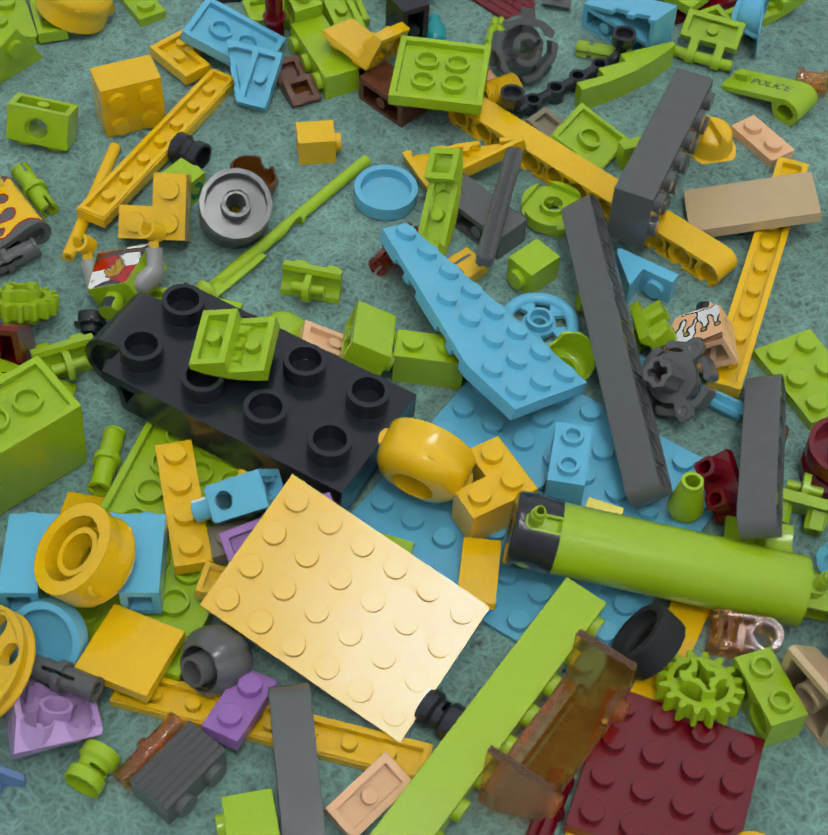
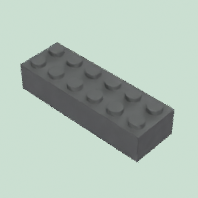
(660, 158)

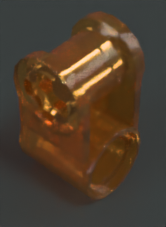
(740, 633)

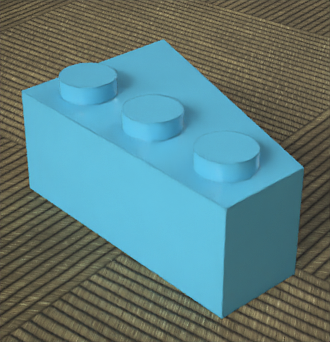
(649, 18)

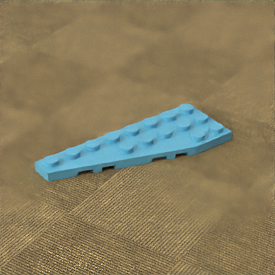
(491, 345)

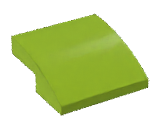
(234, 345)

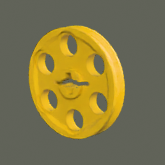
(15, 676)

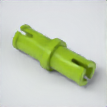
(34, 189)
(106, 460)

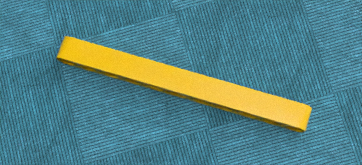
(551, 161)

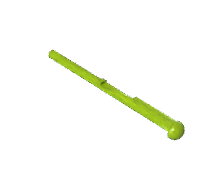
(254, 255)

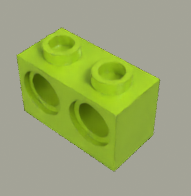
(769, 697)

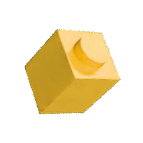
(317, 142)

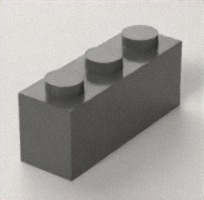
(473, 213)

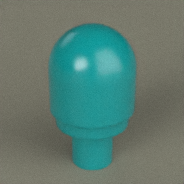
(436, 28)

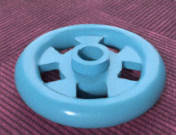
(540, 320)

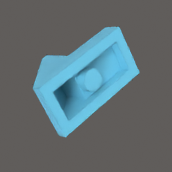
(645, 276)

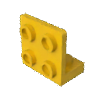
(361, 45)

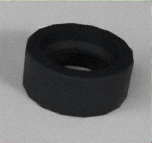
(650, 639)

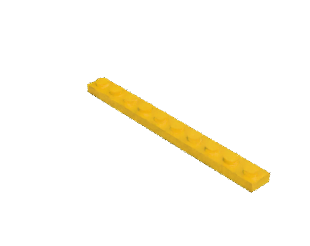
(754, 291)

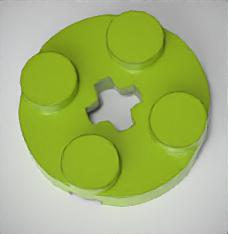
(538, 199)

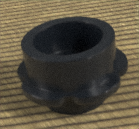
(89, 321)

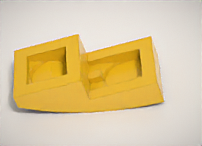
(480, 568)

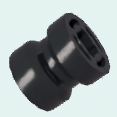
(185, 147)
(437, 712)

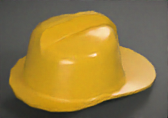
(716, 143)

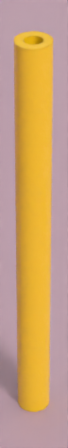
(81, 225)

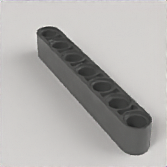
(762, 459)

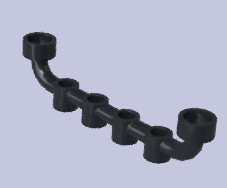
(513, 95)

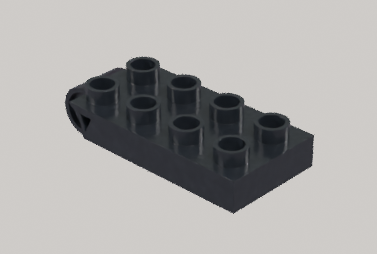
(307, 420)

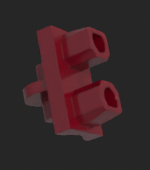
(720, 484)

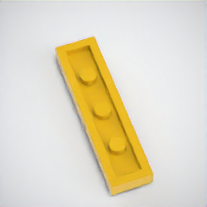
(179, 487)

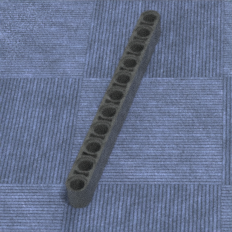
(616, 354)

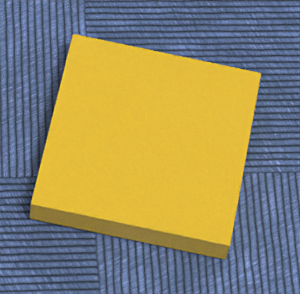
(131, 652)

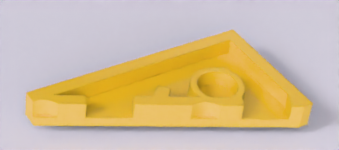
(474, 157)

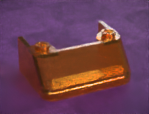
(561, 735)

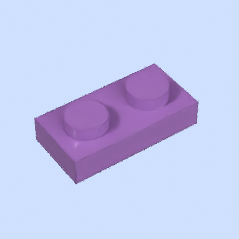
(238, 710)

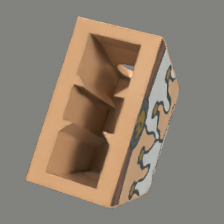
(712, 328)

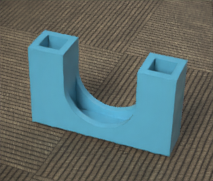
(140, 593)

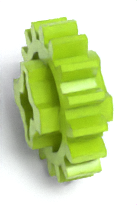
(27, 303)
(700, 689)

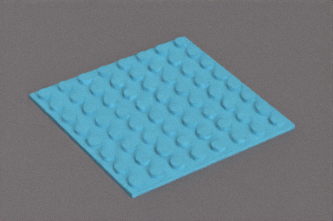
(530, 441)

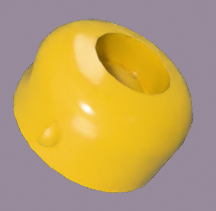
(77, 16)
(424, 460)
(85, 556)

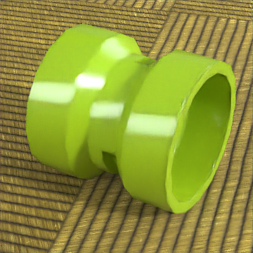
(92, 768)

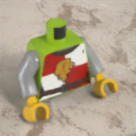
(122, 272)

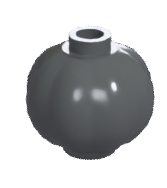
(215, 659)

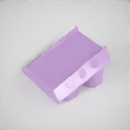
(49, 720)

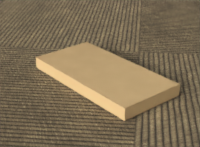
(753, 205)

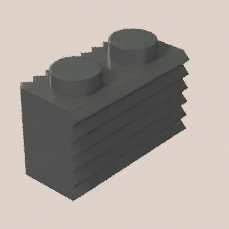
(180, 773)

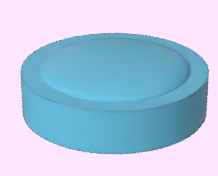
(385, 192)
(57, 629)

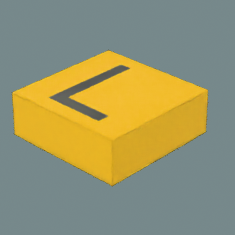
(466, 262)

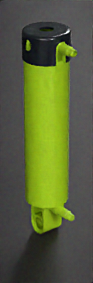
(662, 561)

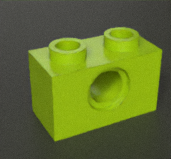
(58, 116)

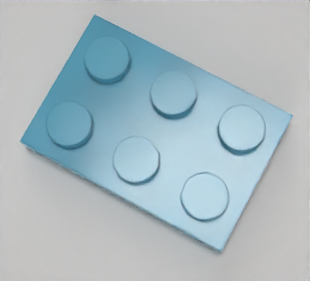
(217, 23)

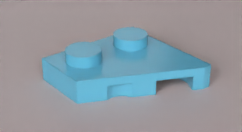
(254, 74)

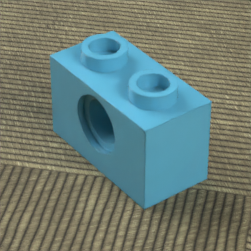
(568, 462)

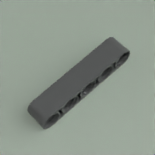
(296, 760)

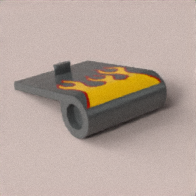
(19, 217)

